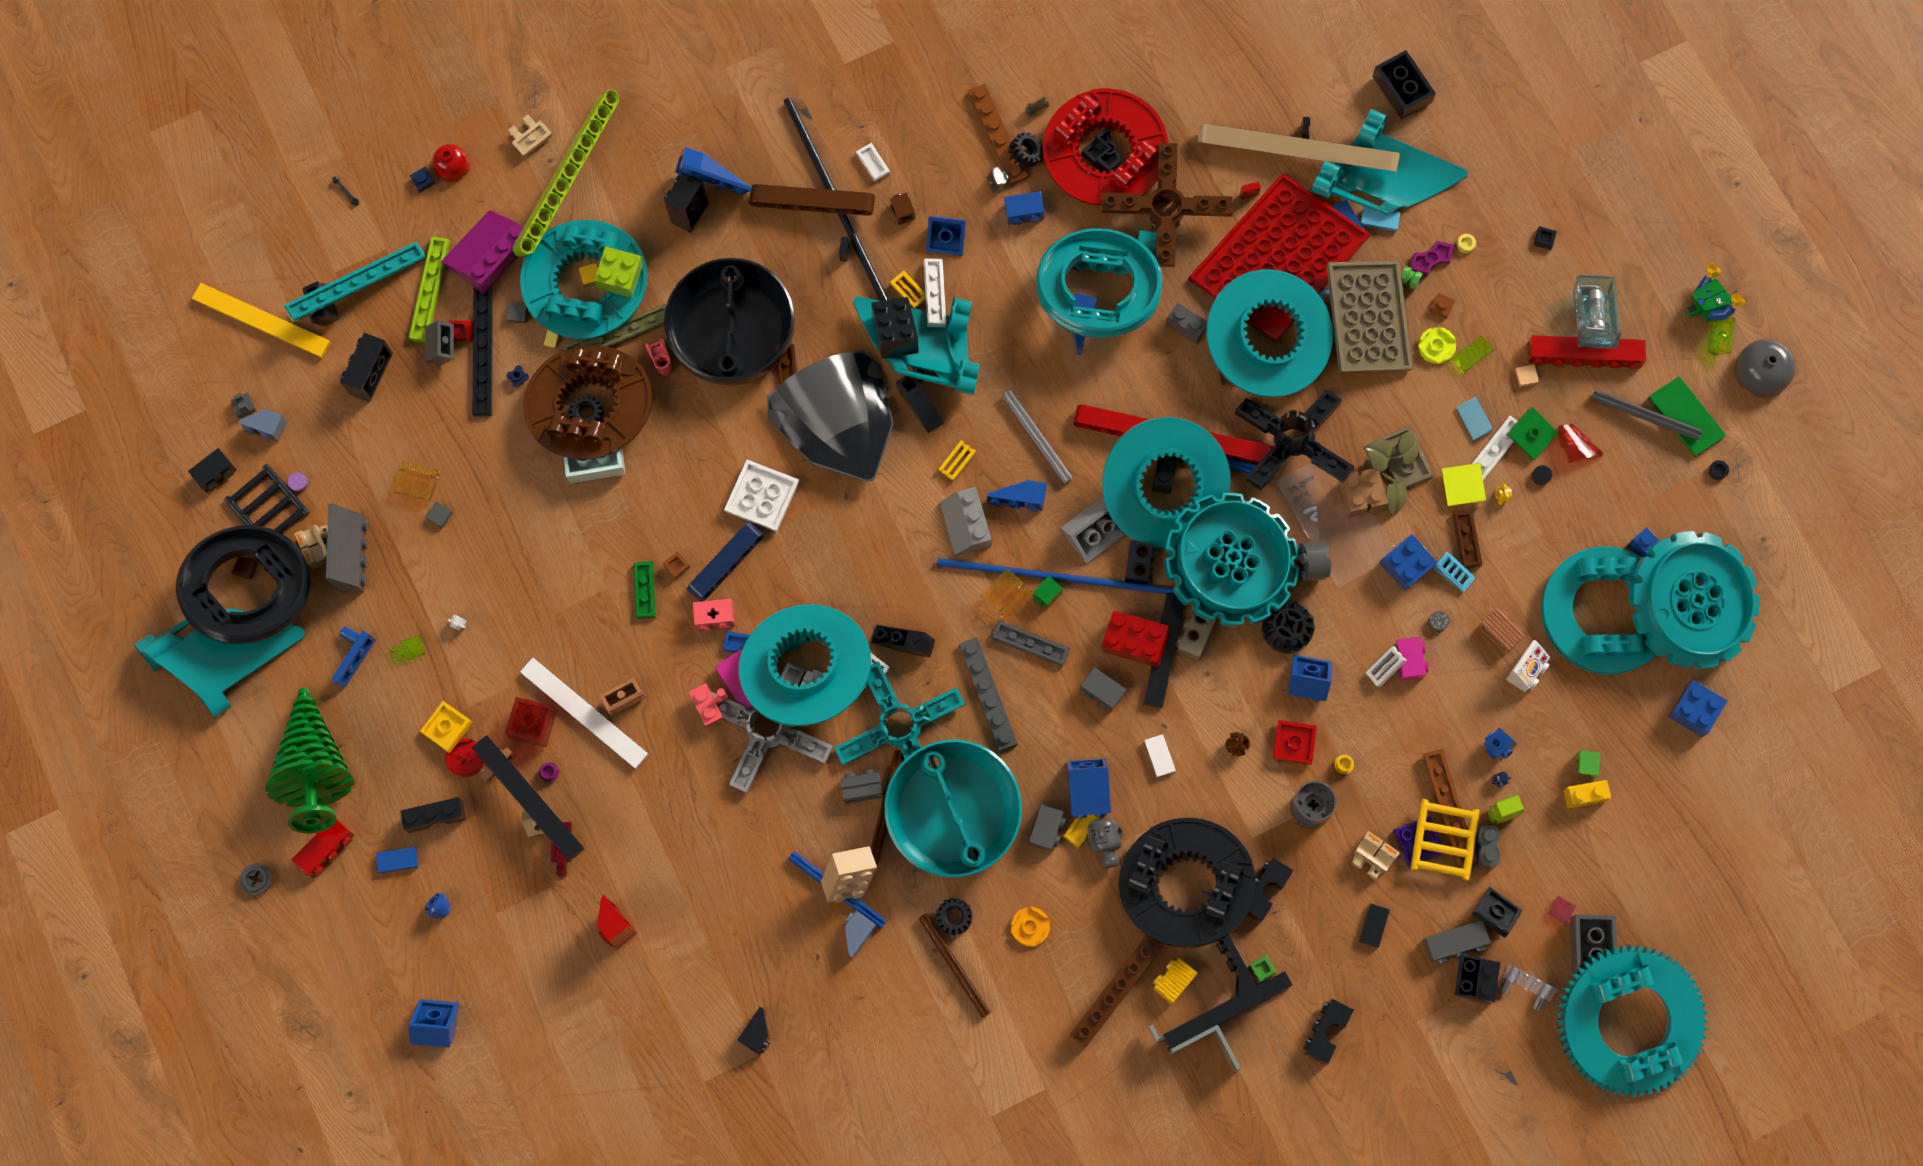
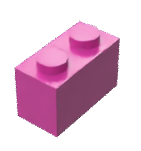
(1415, 666)

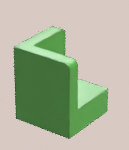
(1588, 763)

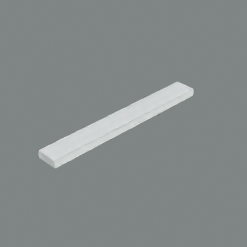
(584, 713)

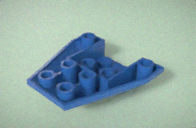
(709, 171)

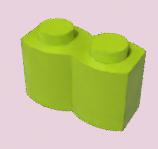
(1505, 809)

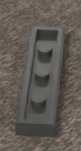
(1030, 643)

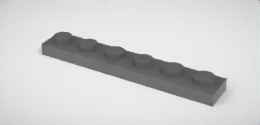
(988, 694)

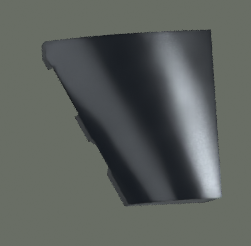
(1102, 152)

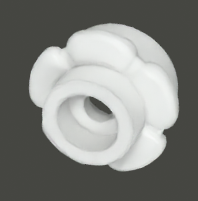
(457, 622)

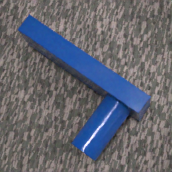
(362, 644)

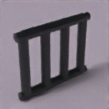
(278, 484)

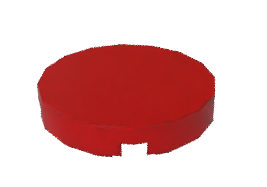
(463, 760)

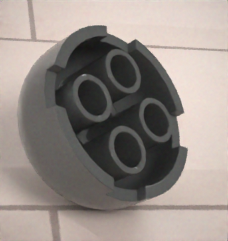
(1765, 368)

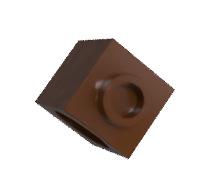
(902, 208)

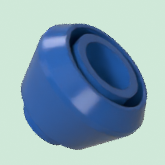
(438, 906)

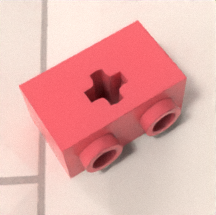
(704, 611)

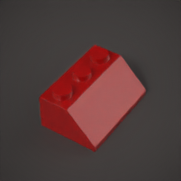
(612, 924)

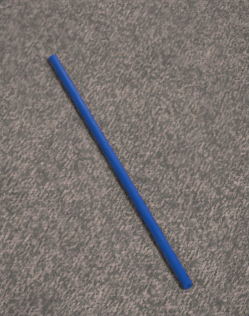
(1056, 576)

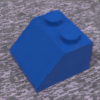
(1310, 678)
(433, 1023)

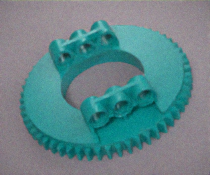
(1619, 975)

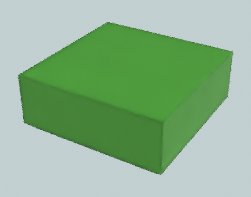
(1262, 969)

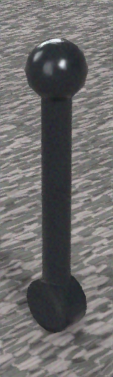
(354, 201)

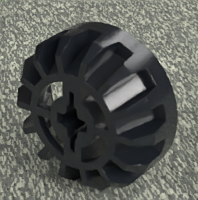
(1287, 639)

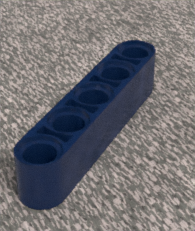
(725, 562)

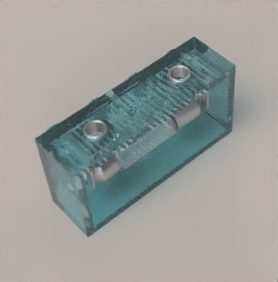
(1596, 311)

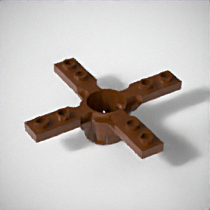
(1166, 226)

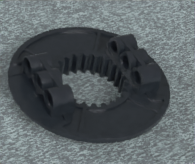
(1186, 840)

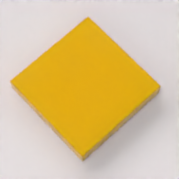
(446, 727)

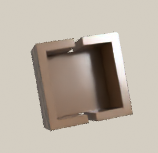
(1362, 491)

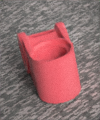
(659, 354)

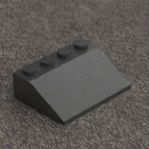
(346, 549)

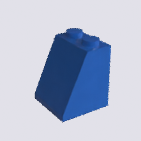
(1089, 787)

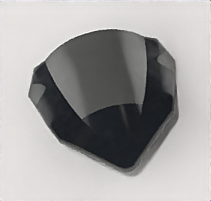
(836, 414)

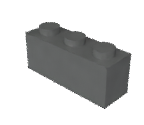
(1457, 942)

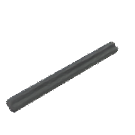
(1646, 415)

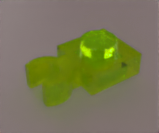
(411, 648)

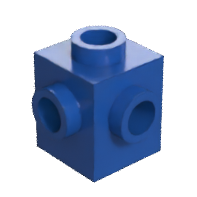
(1499, 744)

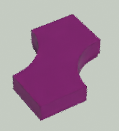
(1438, 254)

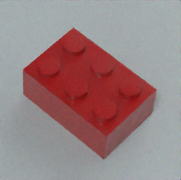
(1136, 639)

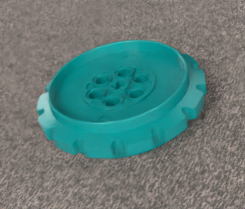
(1658, 593)
(1223, 595)

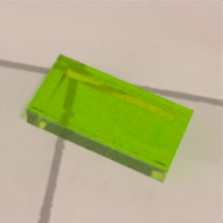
(1472, 354)

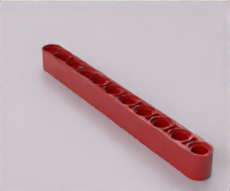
(1118, 423)

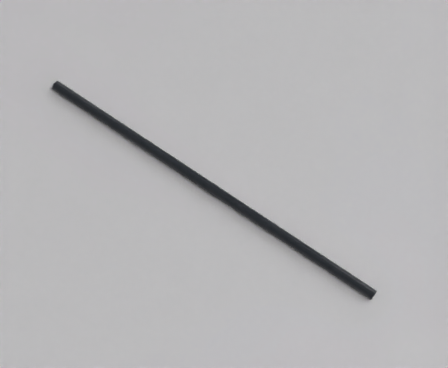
(828, 184)

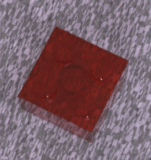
(531, 722)

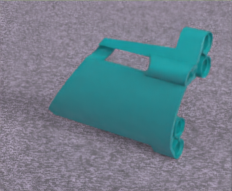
(940, 348)

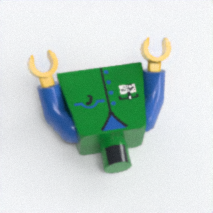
(1712, 300)

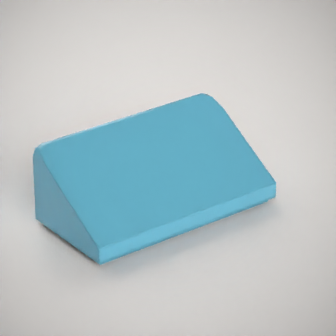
(1474, 418)

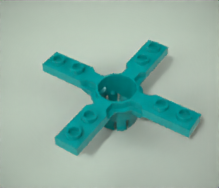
(889, 705)

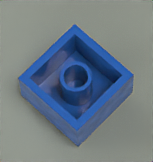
(1408, 562)
(1697, 708)

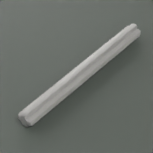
(1037, 437)

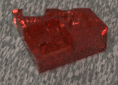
(1576, 443)

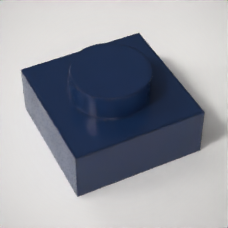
(422, 179)

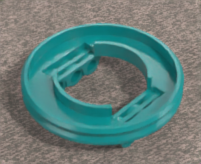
(1103, 252)
(1594, 652)

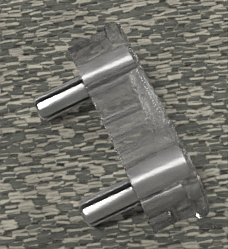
(1528, 982)

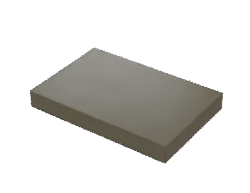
(1410, 473)

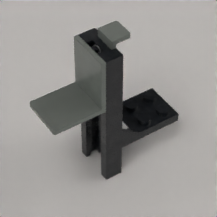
(1246, 997)

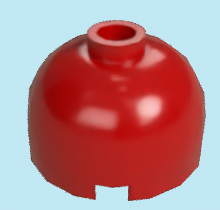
(450, 162)

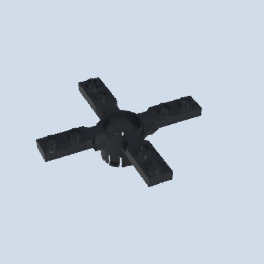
(1284, 448)

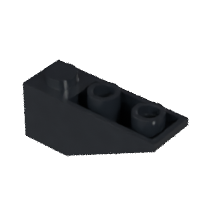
(919, 403)
(904, 640)

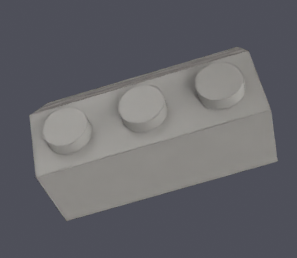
(966, 521)
(1092, 531)

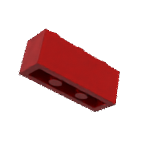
(322, 849)

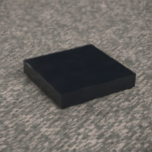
(1497, 912)

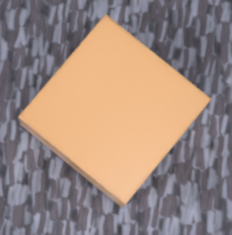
(1526, 375)

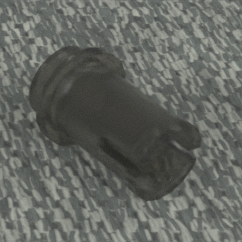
(1034, 108)

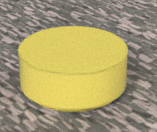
(1466, 243)

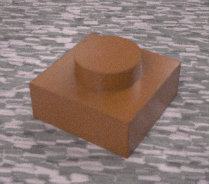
(1442, 305)
(676, 565)

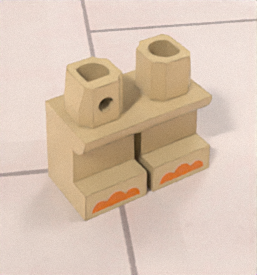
(313, 545)
(1380, 861)

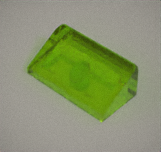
(1721, 336)

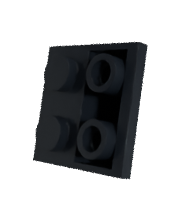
(1477, 979)

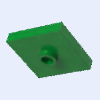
(1532, 433)

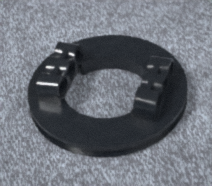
(276, 555)

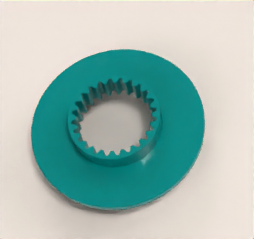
(571, 316)
(1231, 350)
(1135, 450)
(786, 632)

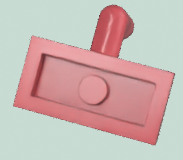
(707, 704)

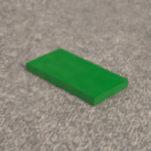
(1679, 403)

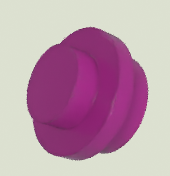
(549, 772)

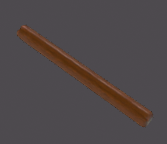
(881, 827)
(954, 965)

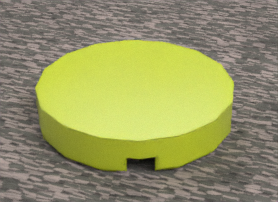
(1437, 345)

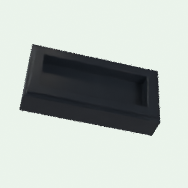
(1374, 925)

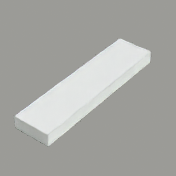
(934, 293)
(1495, 448)

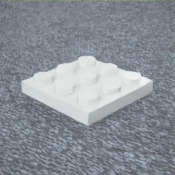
(761, 495)

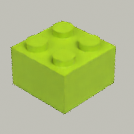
(618, 272)

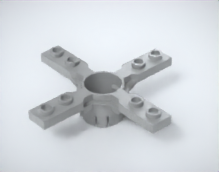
(757, 746)

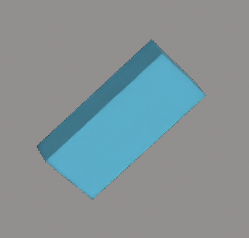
(1375, 219)

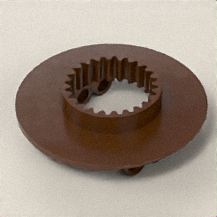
(578, 366)

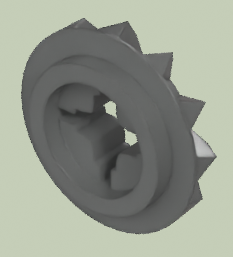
(252, 871)

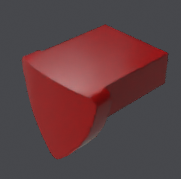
(463, 330)

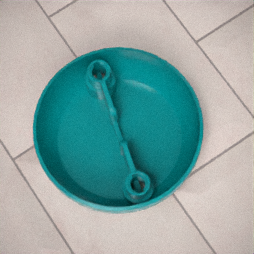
(953, 808)

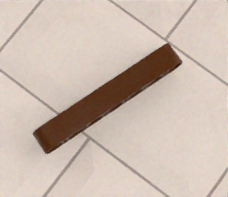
(812, 199)

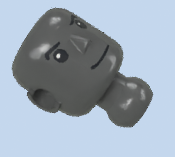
(1105, 839)

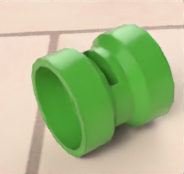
(1406, 277)

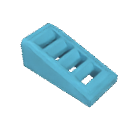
(1450, 577)

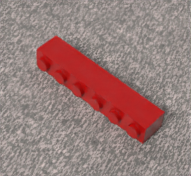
(1565, 350)

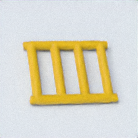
(1420, 844)

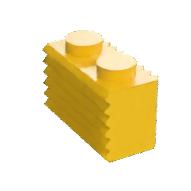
(1587, 794)
(1174, 981)

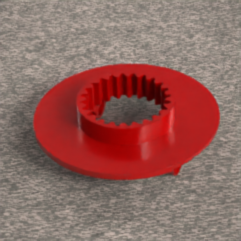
(1097, 109)

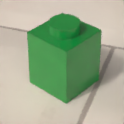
(1047, 593)

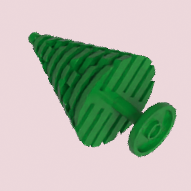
(308, 769)

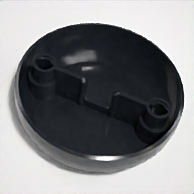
(729, 322)

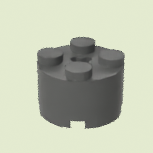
(1313, 561)

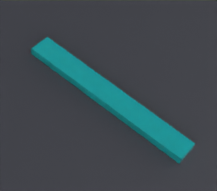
(354, 282)

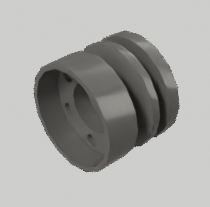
(1318, 795)

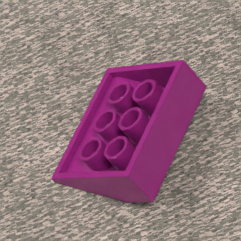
(485, 251)

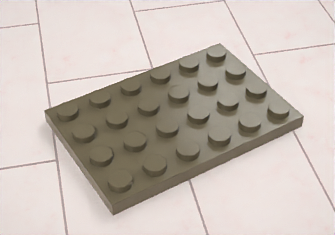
(1369, 316)

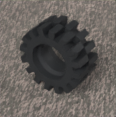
(1031, 144)
(586, 401)
(957, 928)

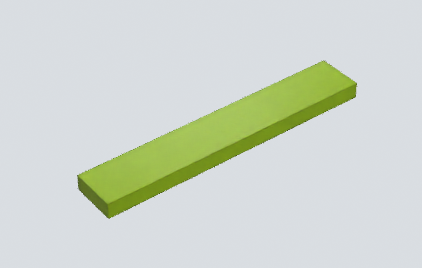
(429, 288)

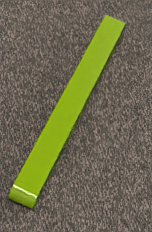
(560, 178)

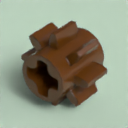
(1237, 744)

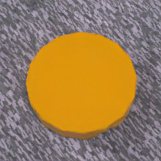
(1030, 927)

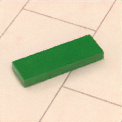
(644, 590)

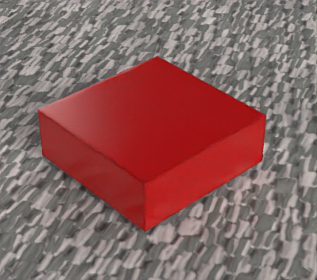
(1250, 190)

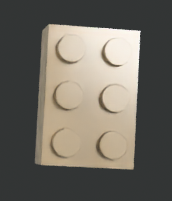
(848, 874)

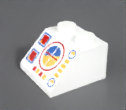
(1528, 667)

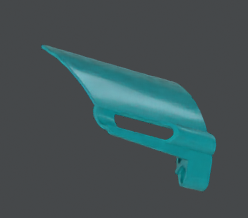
(1416, 179)
(210, 665)

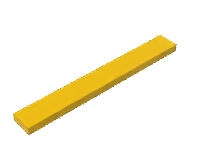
(261, 320)

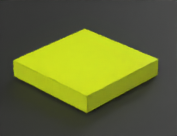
(1463, 484)

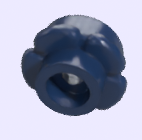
(1500, 779)

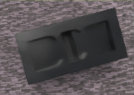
(1135, 562)

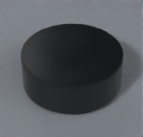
(1718, 470)
(1542, 475)

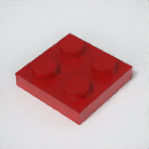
(1294, 742)

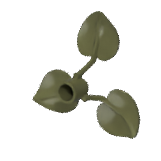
(1378, 457)

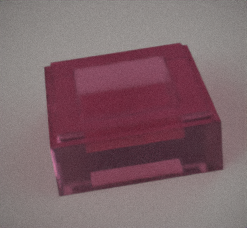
(1561, 909)

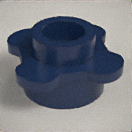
(522, 376)

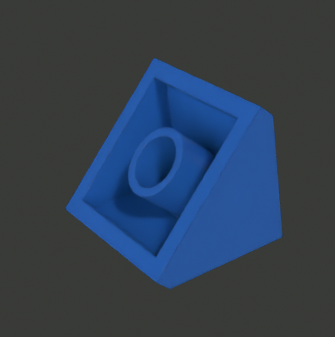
(946, 235)

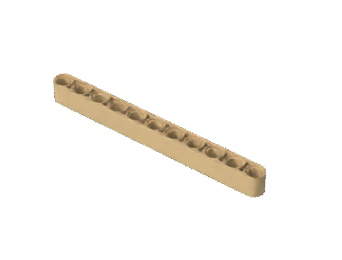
(1298, 147)

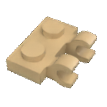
(532, 138)

